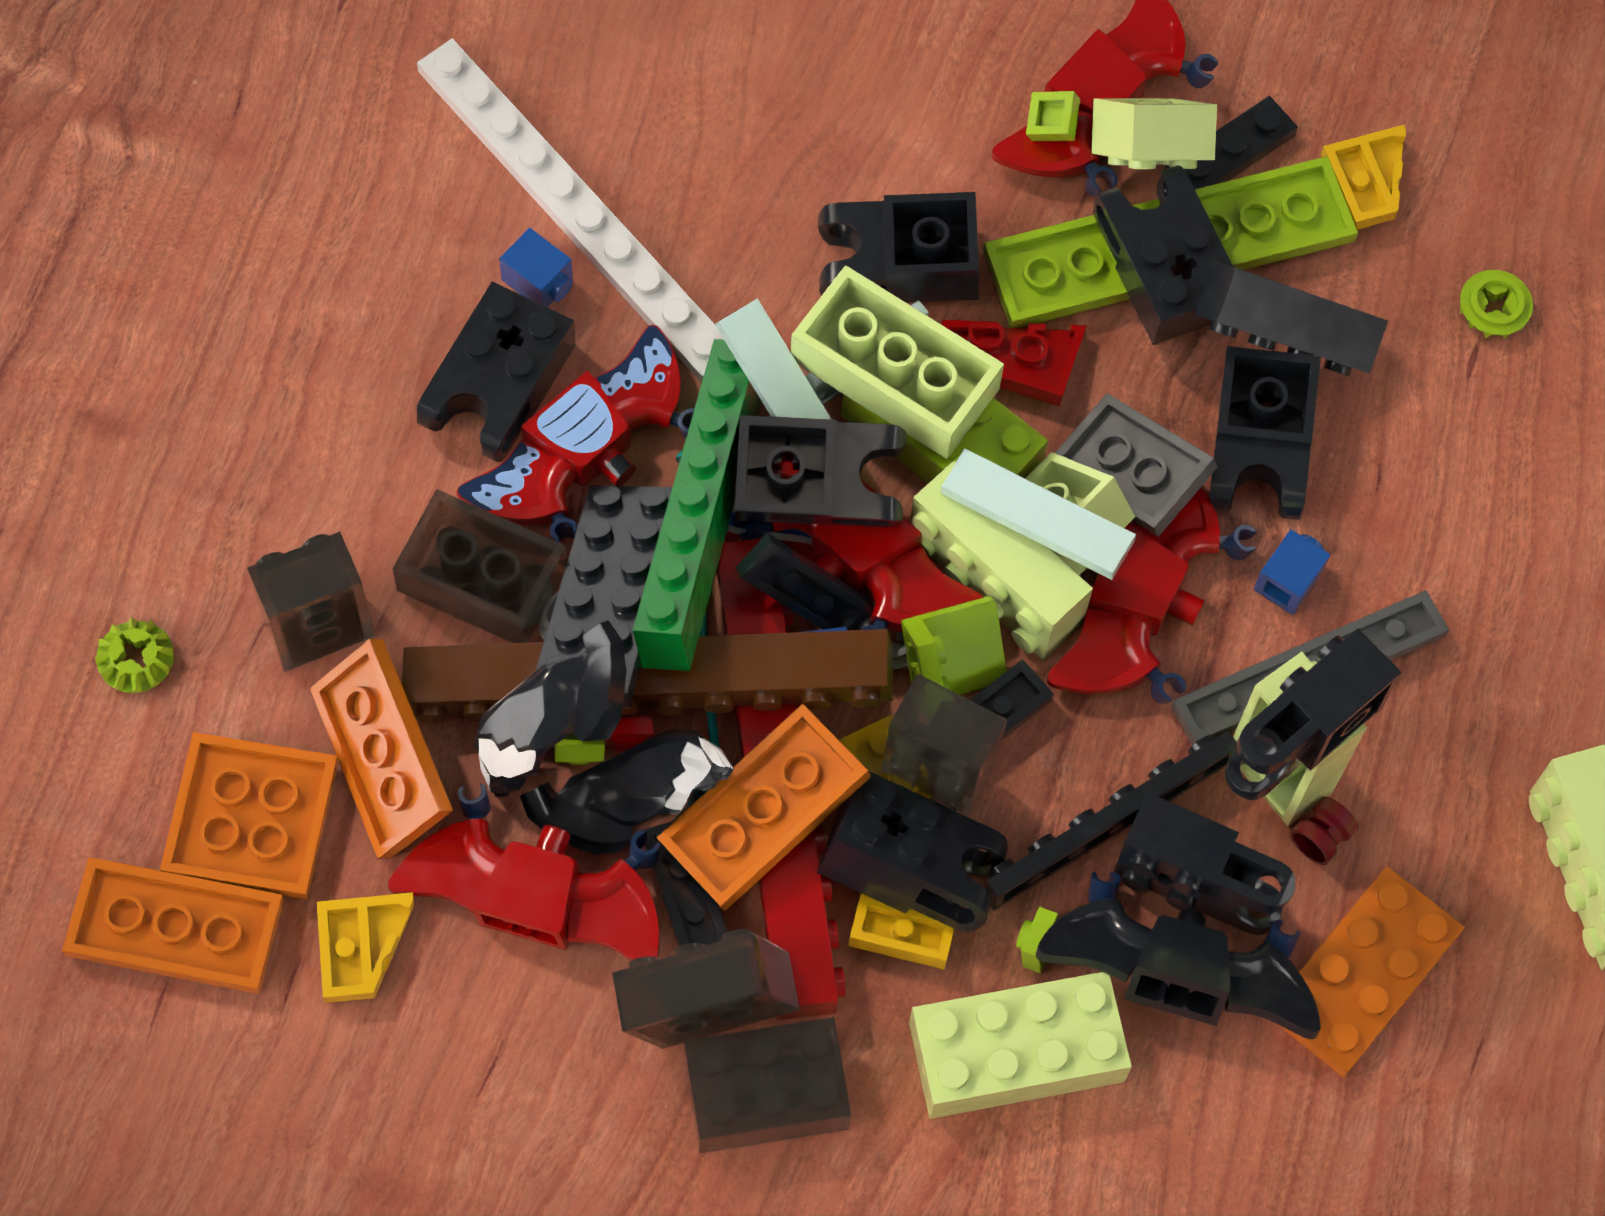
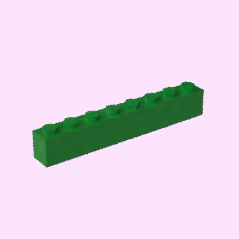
(695, 518)

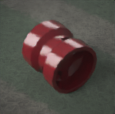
(1324, 830)

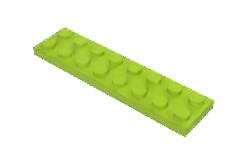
(1255, 217)

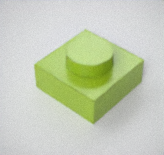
(1053, 116)
(578, 752)
(1031, 935)

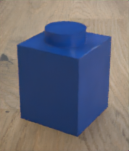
(537, 269)
(1292, 571)

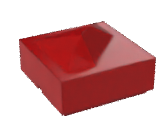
(630, 733)

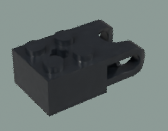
(908, 244)
(1162, 253)
(499, 368)
(1262, 440)
(828, 477)
(1313, 713)
(913, 854)
(1202, 867)

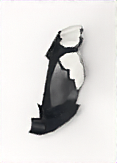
(558, 699)
(628, 789)

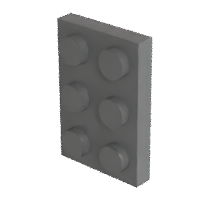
(1148, 462)

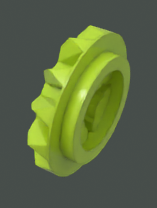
(1495, 286)
(128, 675)

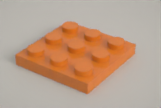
(250, 814)

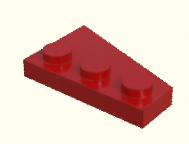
(1033, 357)

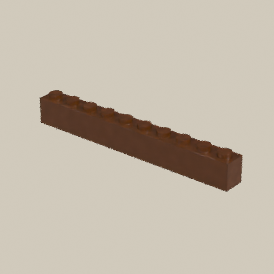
(723, 674)

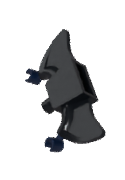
(1183, 963)

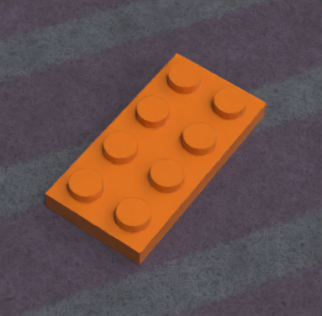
(381, 749)
(764, 807)
(173, 925)
(1373, 967)

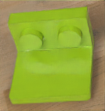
(956, 646)

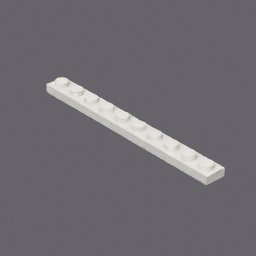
(571, 204)

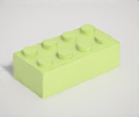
(896, 361)
(1031, 585)
(1302, 787)
(1572, 810)
(1019, 1044)

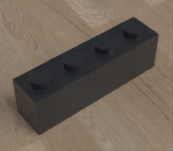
(1290, 317)

